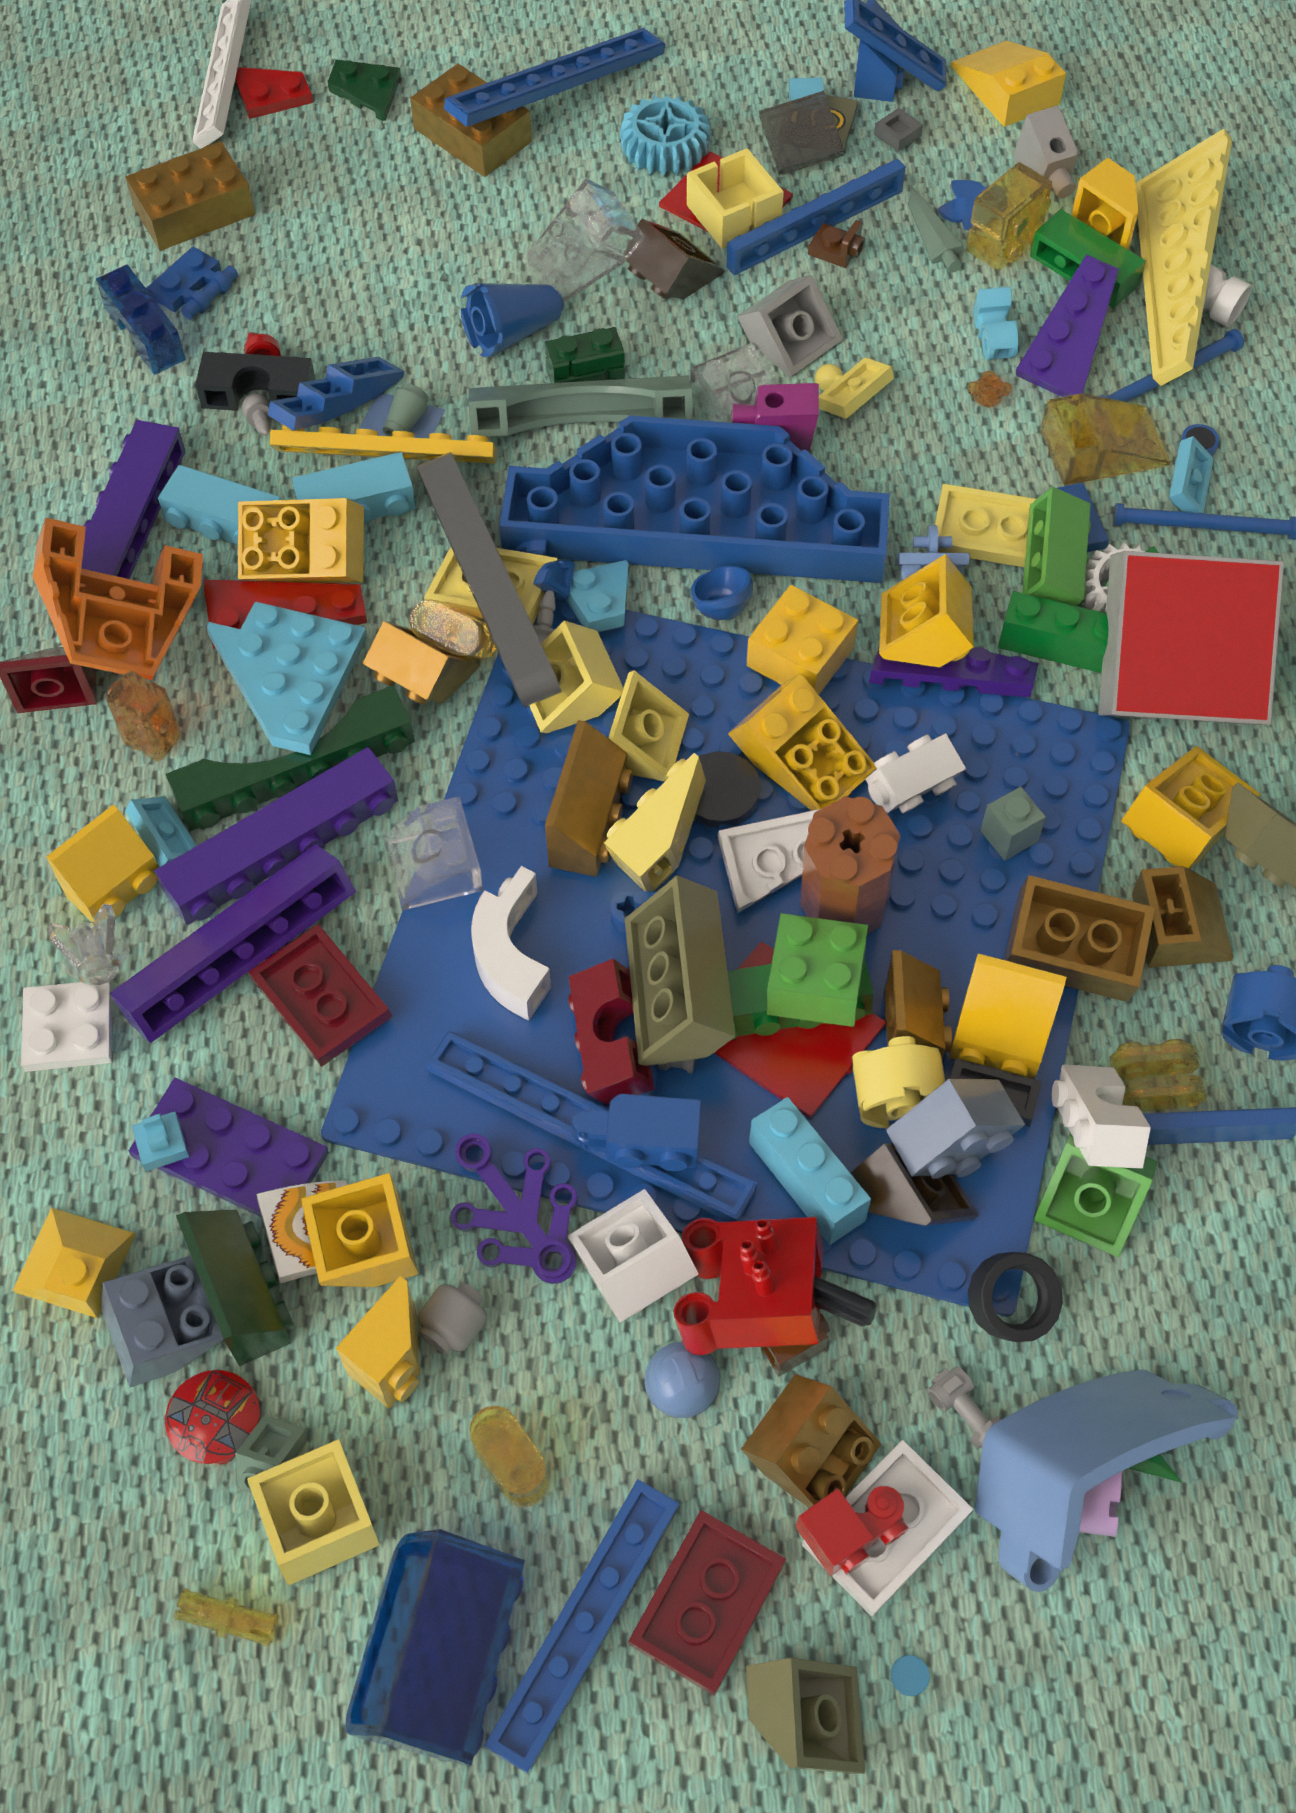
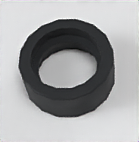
(1048, 1292)

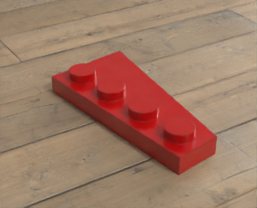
(231, 600)

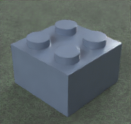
(955, 1128)

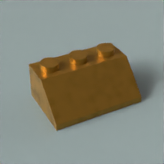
(586, 802)

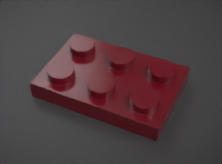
(320, 995)
(707, 1602)

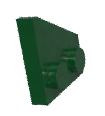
(365, 85)

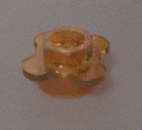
(989, 389)

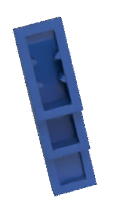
(342, 390)

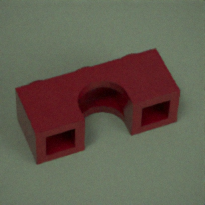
(600, 1002)

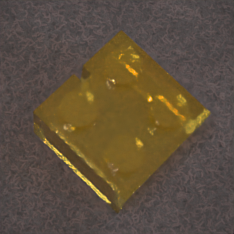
(1008, 216)

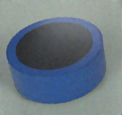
(1204, 435)

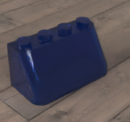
(435, 1646)

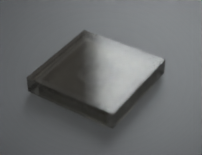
(801, 133)

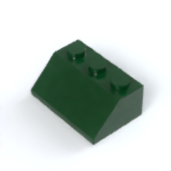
(236, 1282)

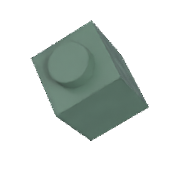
(1012, 823)

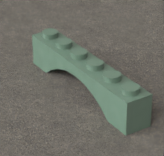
(526, 407)

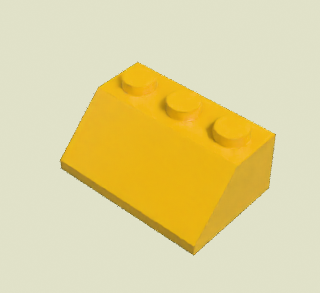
(928, 616)

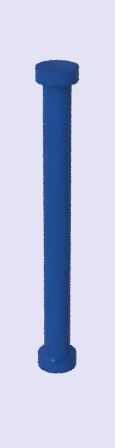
(1232, 340)
(1204, 521)

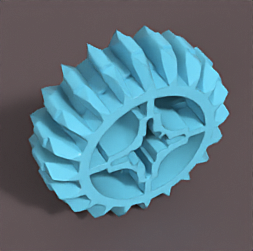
(645, 138)

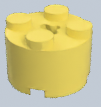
(895, 1079)

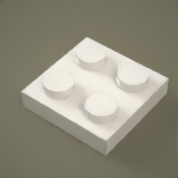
(66, 1026)

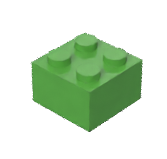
(816, 970)

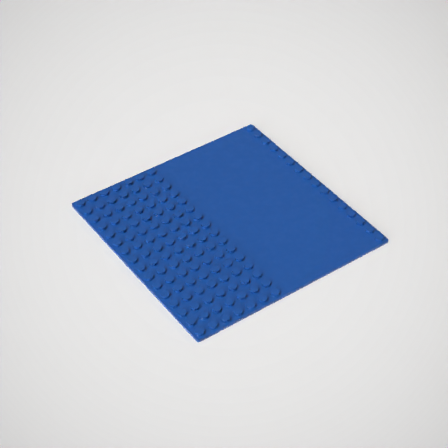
(943, 907)

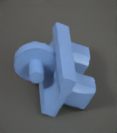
(912, 562)

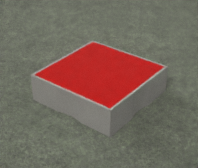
(1191, 638)

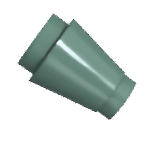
(406, 409)

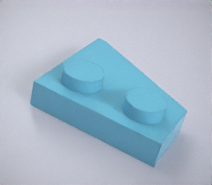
(600, 595)

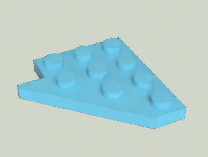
(289, 669)

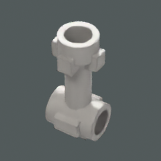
(950, 1390)

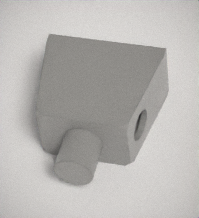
(1048, 149)

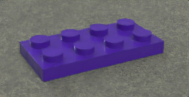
(234, 1149)

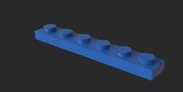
(806, 220)
(581, 1627)

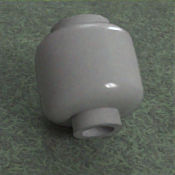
(452, 1318)

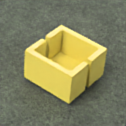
(744, 197)

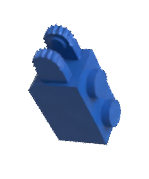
(642, 1131)

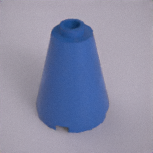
(507, 313)

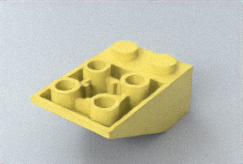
(655, 835)

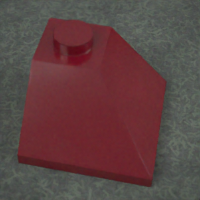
(47, 681)

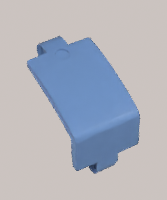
(1067, 1443)

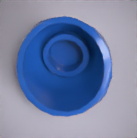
(722, 592)

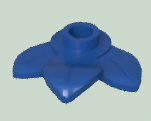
(961, 207)

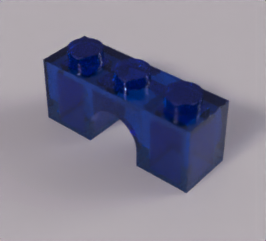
(135, 309)

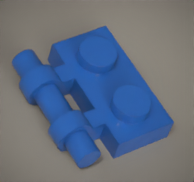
(186, 277)

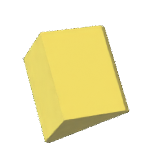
(648, 728)

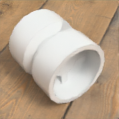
(1225, 297)

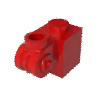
(843, 1536)

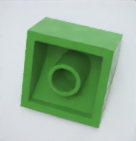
(1094, 1201)

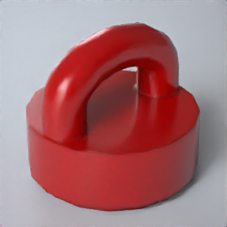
(261, 344)

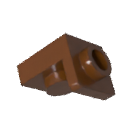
(837, 244)

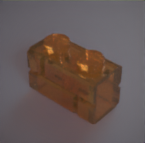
(143, 715)

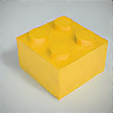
(801, 638)

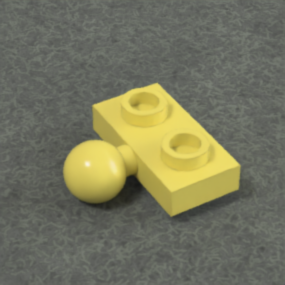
(850, 391)

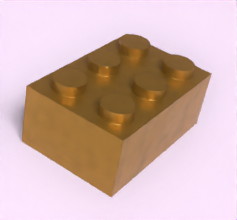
(479, 146)
(190, 195)
(1081, 936)

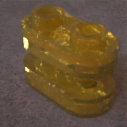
(452, 630)
(1159, 1075)
(509, 1456)

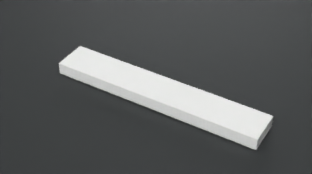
(221, 72)

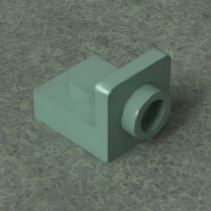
(266, 1447)

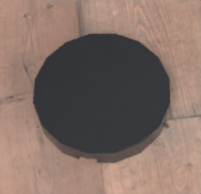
(729, 790)

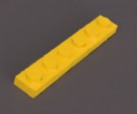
(368, 444)

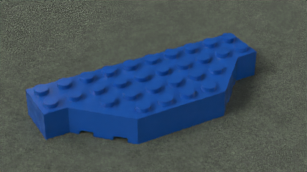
(699, 501)

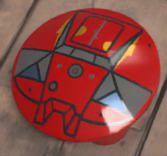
(211, 1416)

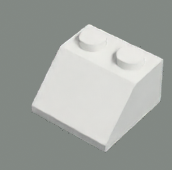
(633, 1255)

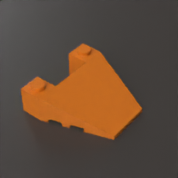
(109, 618)

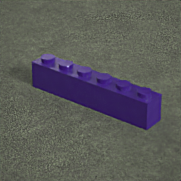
(130, 499)
(276, 835)
(233, 943)

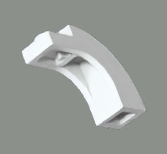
(506, 972)

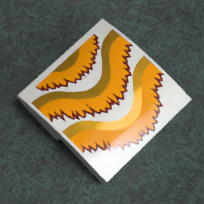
(287, 1227)

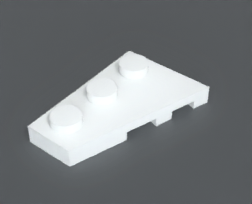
(763, 856)

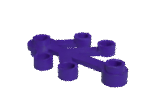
(519, 1215)

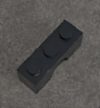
(228, 376)

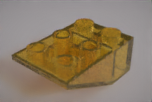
(1100, 438)

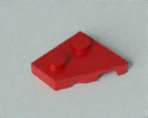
(271, 90)

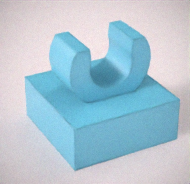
(160, 1140)

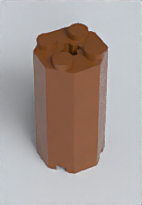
(849, 862)

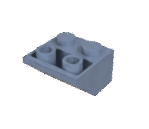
(159, 1319)

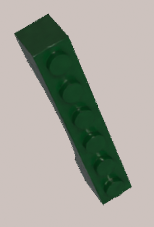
(216, 789)

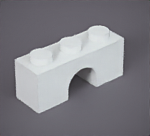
(1094, 1113)

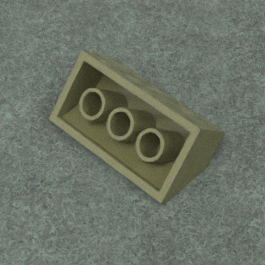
(679, 974)

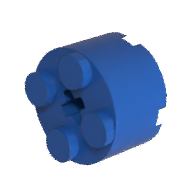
(1262, 1012)

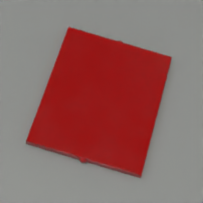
(798, 1060)

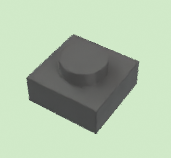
(898, 129)

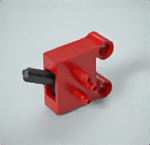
(766, 1288)

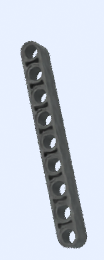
(489, 581)

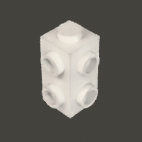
(904, 779)

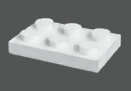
(930, 1512)

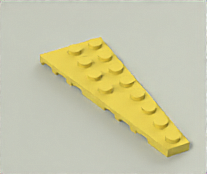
(1177, 240)

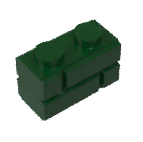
(586, 357)

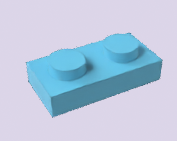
(1191, 476)
(160, 828)

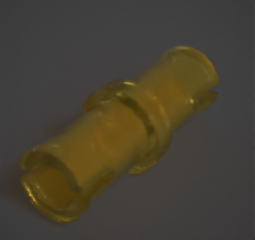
(226, 1617)

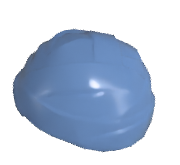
(681, 1381)

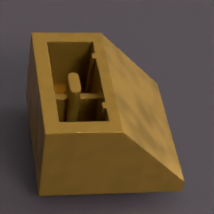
(1186, 918)
(811, 1442)

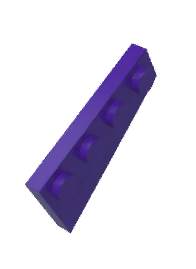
(1068, 339)
(979, 668)

